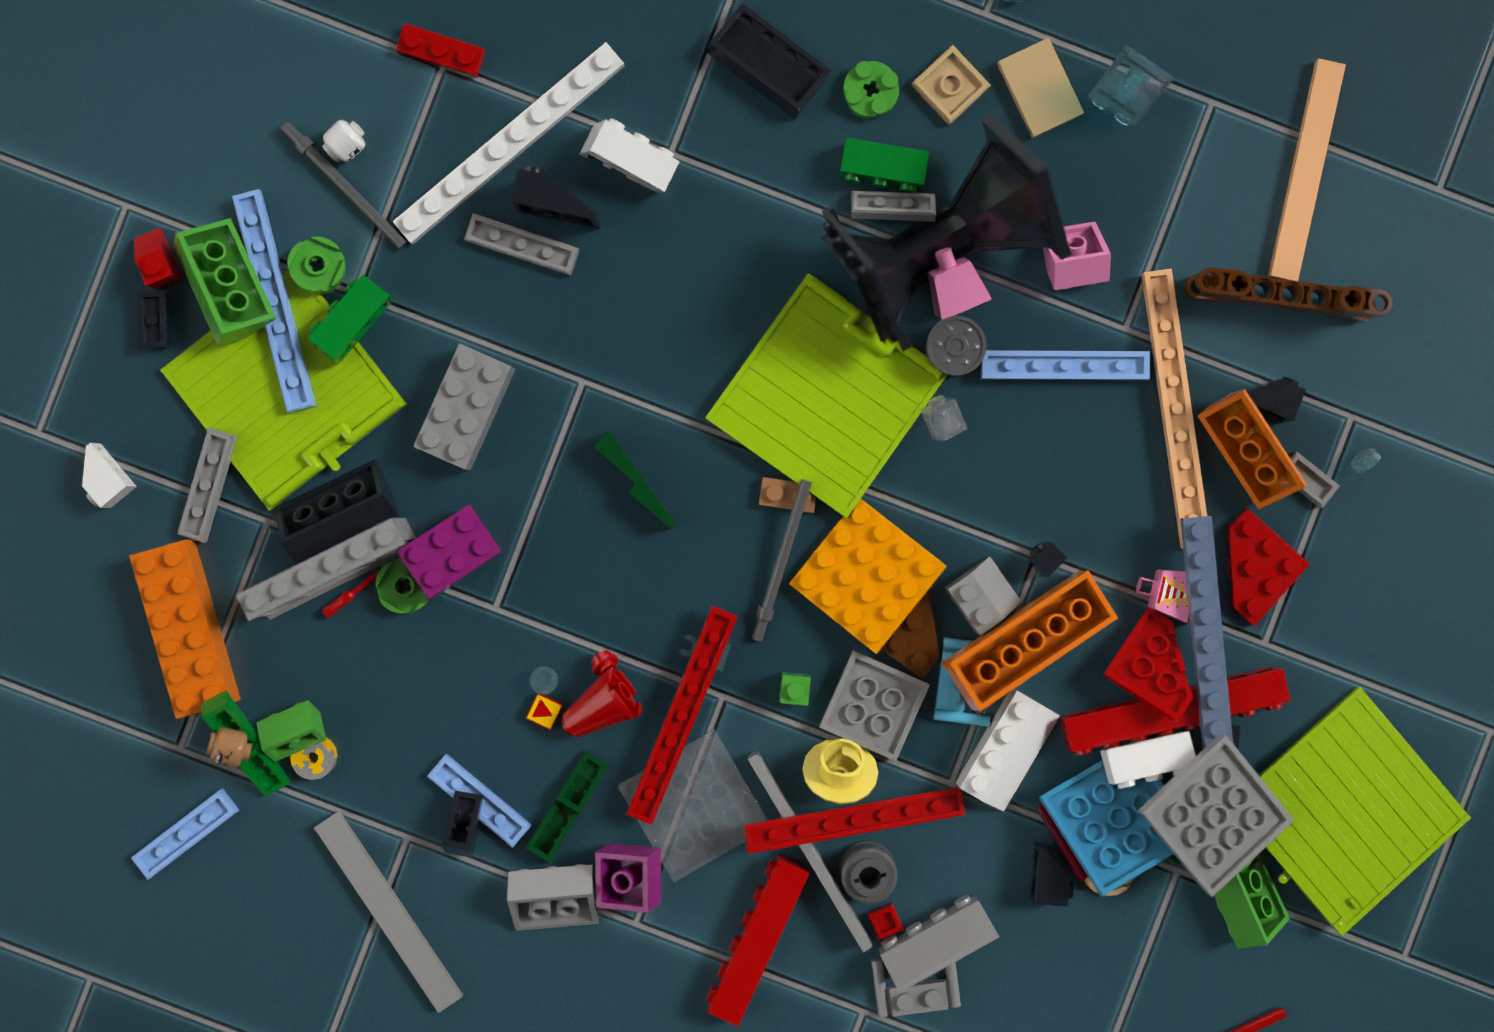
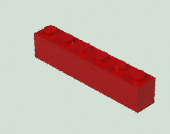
(757, 940)

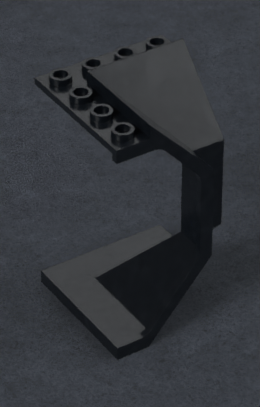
(998, 207)

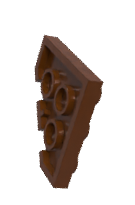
(915, 639)

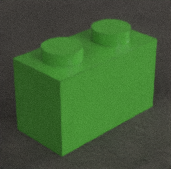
(291, 730)

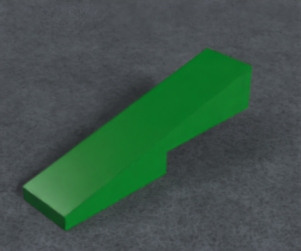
(260, 769)

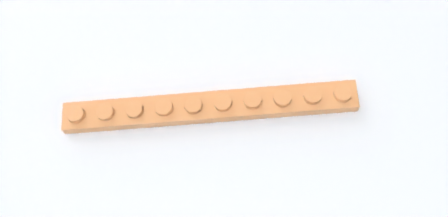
(1174, 395)

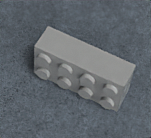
(464, 407)

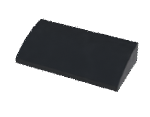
(768, 61)

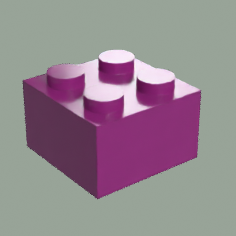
(628, 877)

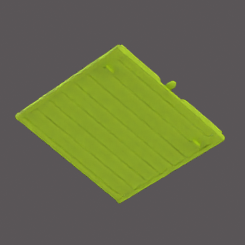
(241, 394)
(826, 396)
(1359, 811)

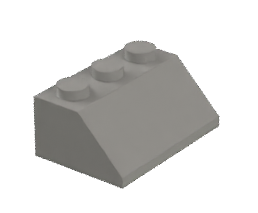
(552, 897)

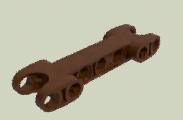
(1334, 301)

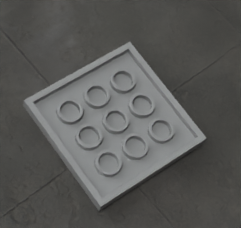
(1216, 815)

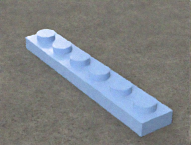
(1066, 365)

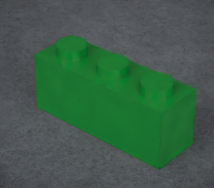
(883, 165)
(349, 319)

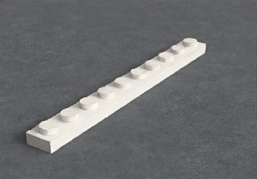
(509, 143)

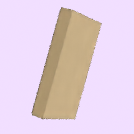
(1040, 88)

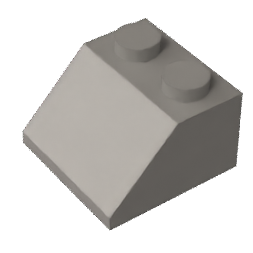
(983, 596)

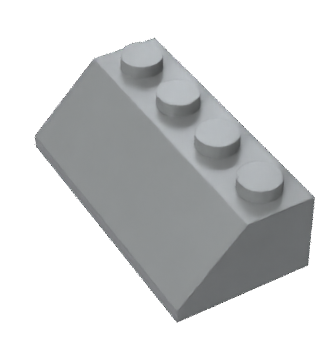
(937, 942)

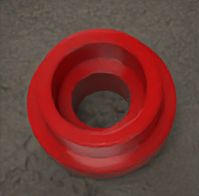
(603, 661)

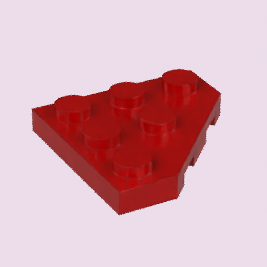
(1259, 566)
(1153, 666)

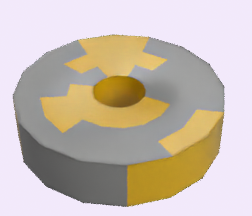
(315, 770)

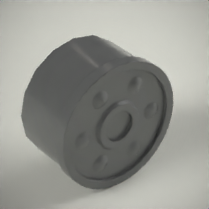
(956, 346)
(867, 872)

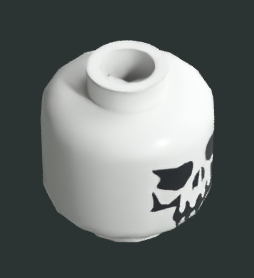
(344, 141)

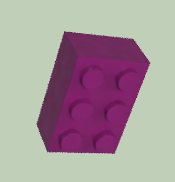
(448, 552)

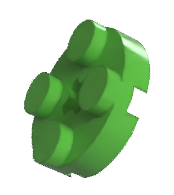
(865, 74)
(311, 250)
(389, 592)

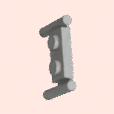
(919, 998)

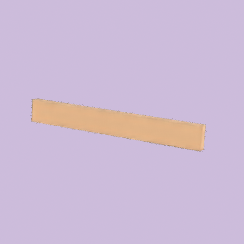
(1306, 170)

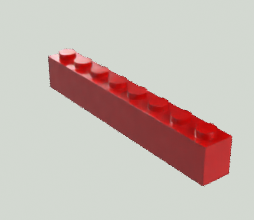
(1135, 719)

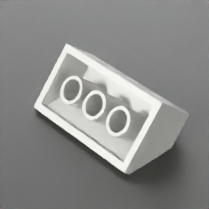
(1007, 750)

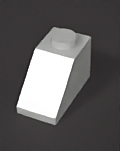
(104, 477)

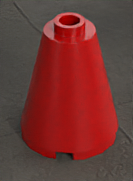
(602, 705)

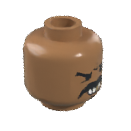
(228, 747)

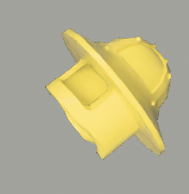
(840, 771)

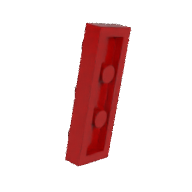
(440, 50)

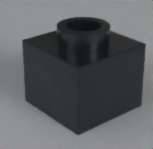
(1046, 558)

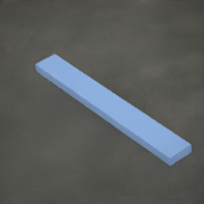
(282, 331)

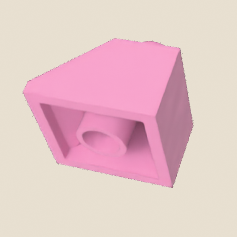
(1088, 261)

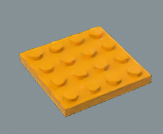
(868, 575)

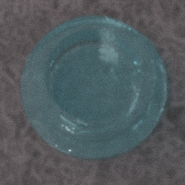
(543, 680)

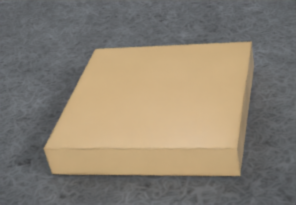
(950, 85)

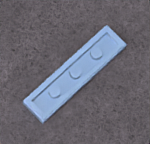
(494, 811)
(185, 834)

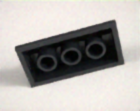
(335, 512)

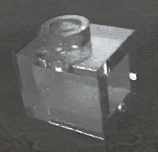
(943, 418)

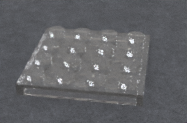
(701, 807)

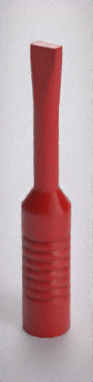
(347, 597)

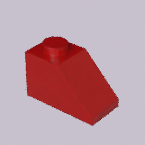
(156, 260)

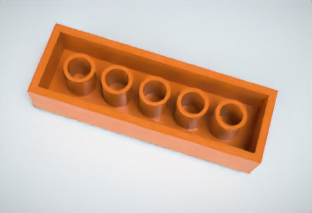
(184, 625)
(1029, 640)

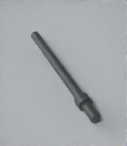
(307, 147)
(765, 611)

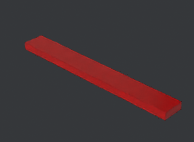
(681, 715)
(853, 820)

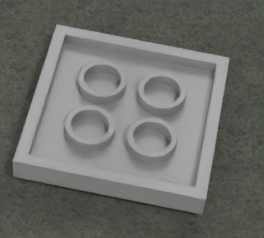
(874, 705)

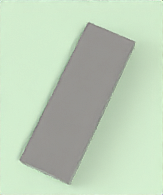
(893, 206)

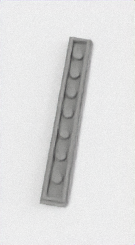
(812, 854)
(388, 911)

